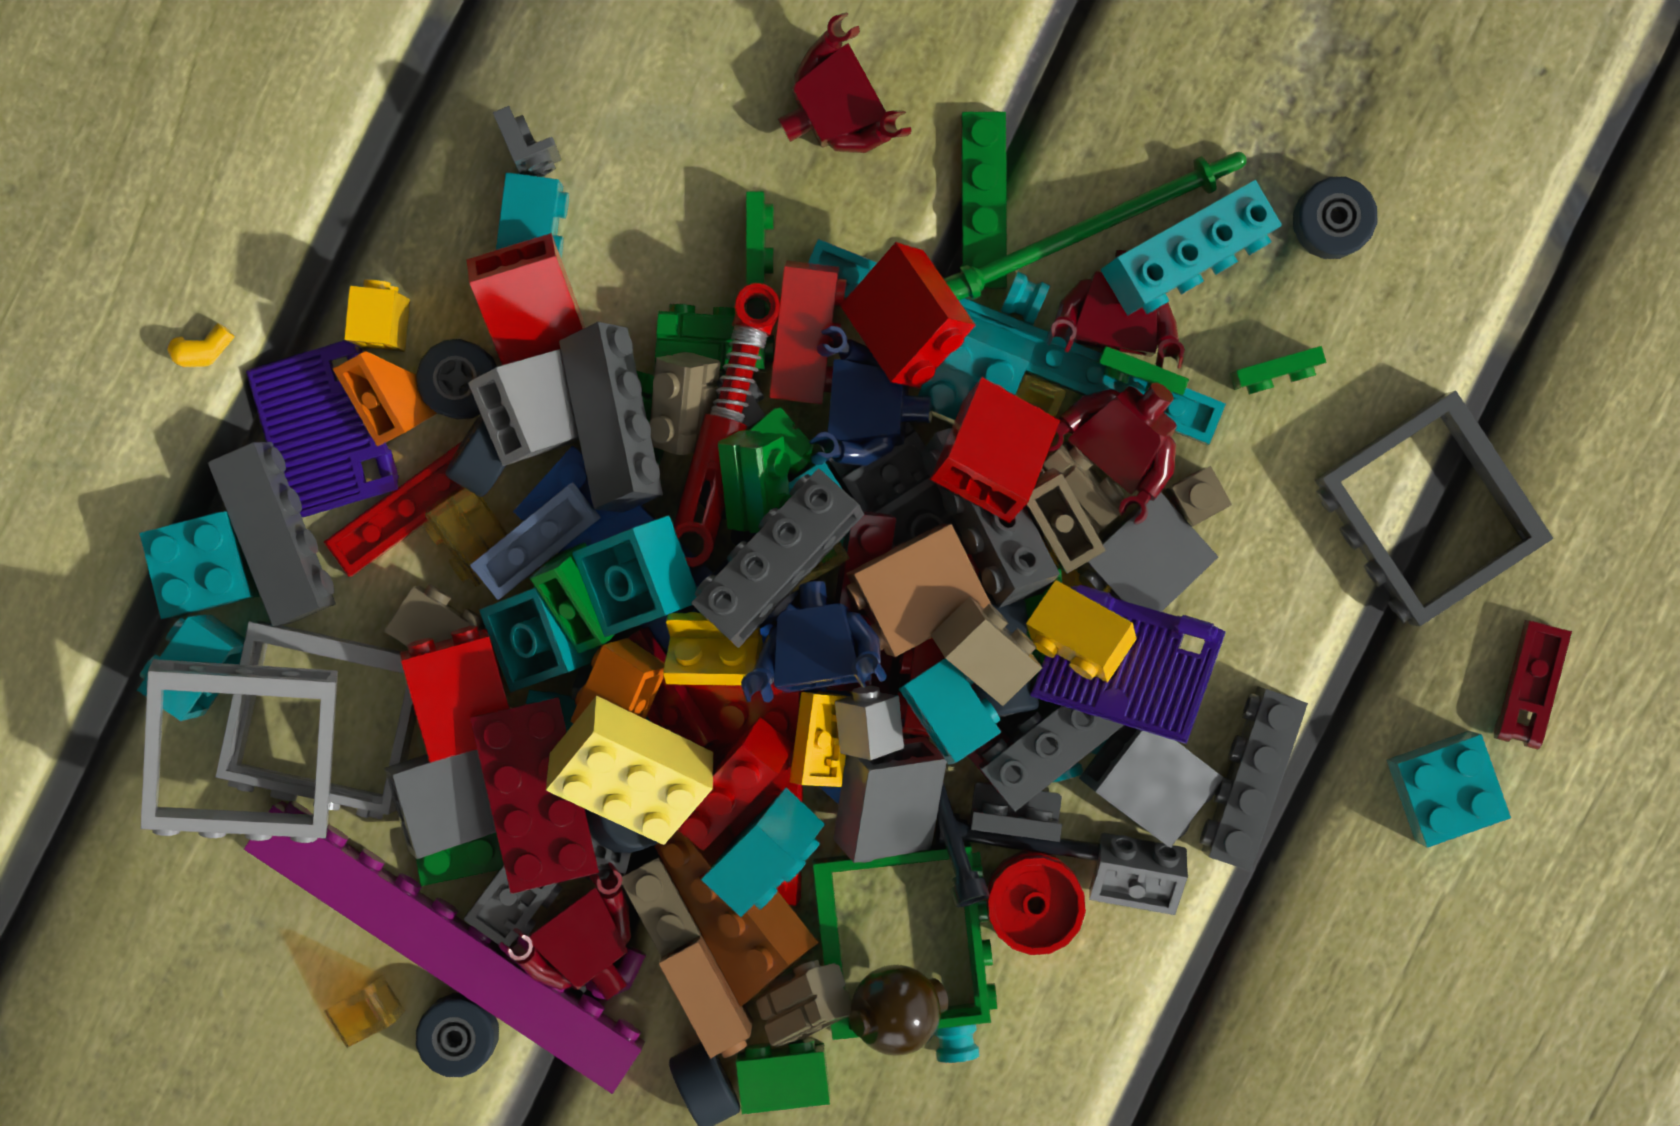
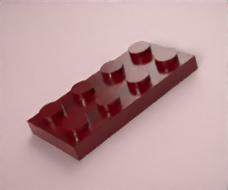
(537, 831)

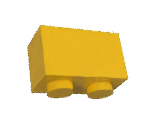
(377, 316)
(1080, 632)

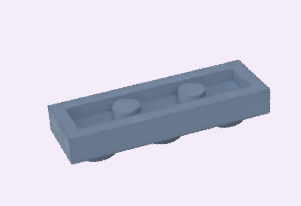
(535, 541)

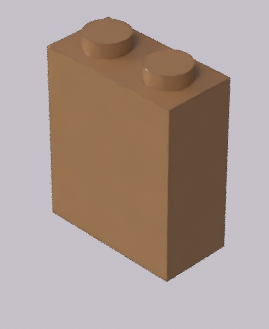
(915, 588)
(707, 998)

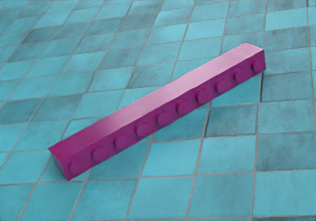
(452, 950)

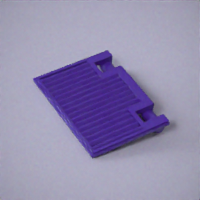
(319, 430)
(1156, 682)

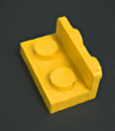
(704, 655)
(816, 746)

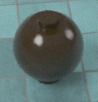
(897, 1009)

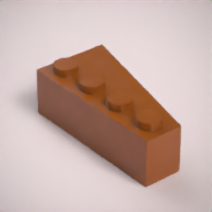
(746, 948)

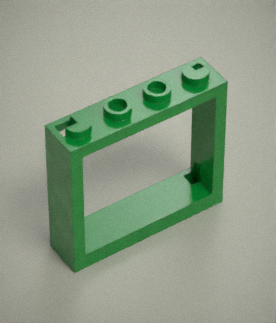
(979, 950)

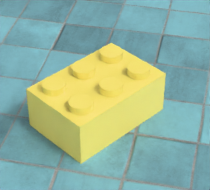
(630, 770)

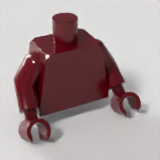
(838, 98)
(1096, 319)
(1125, 439)
(580, 941)

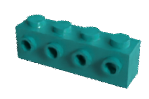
(1190, 248)

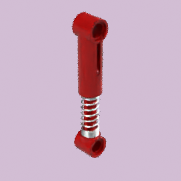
(724, 421)

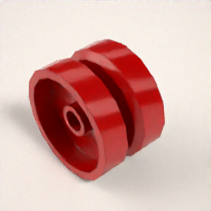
(1059, 910)

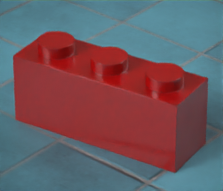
(804, 311)
(737, 781)

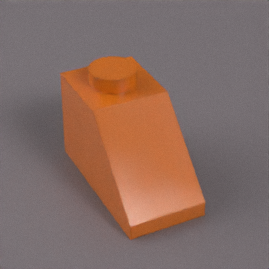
(383, 396)

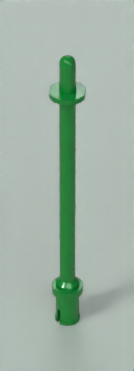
(971, 280)

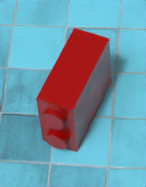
(525, 298)
(907, 315)
(995, 450)
(450, 685)

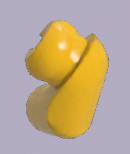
(200, 352)

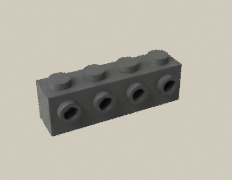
(610, 417)
(272, 532)
(1008, 554)
(777, 557)
(1042, 751)
(1253, 778)

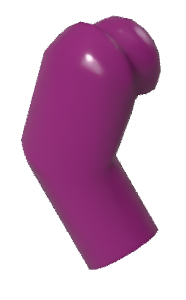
(627, 967)

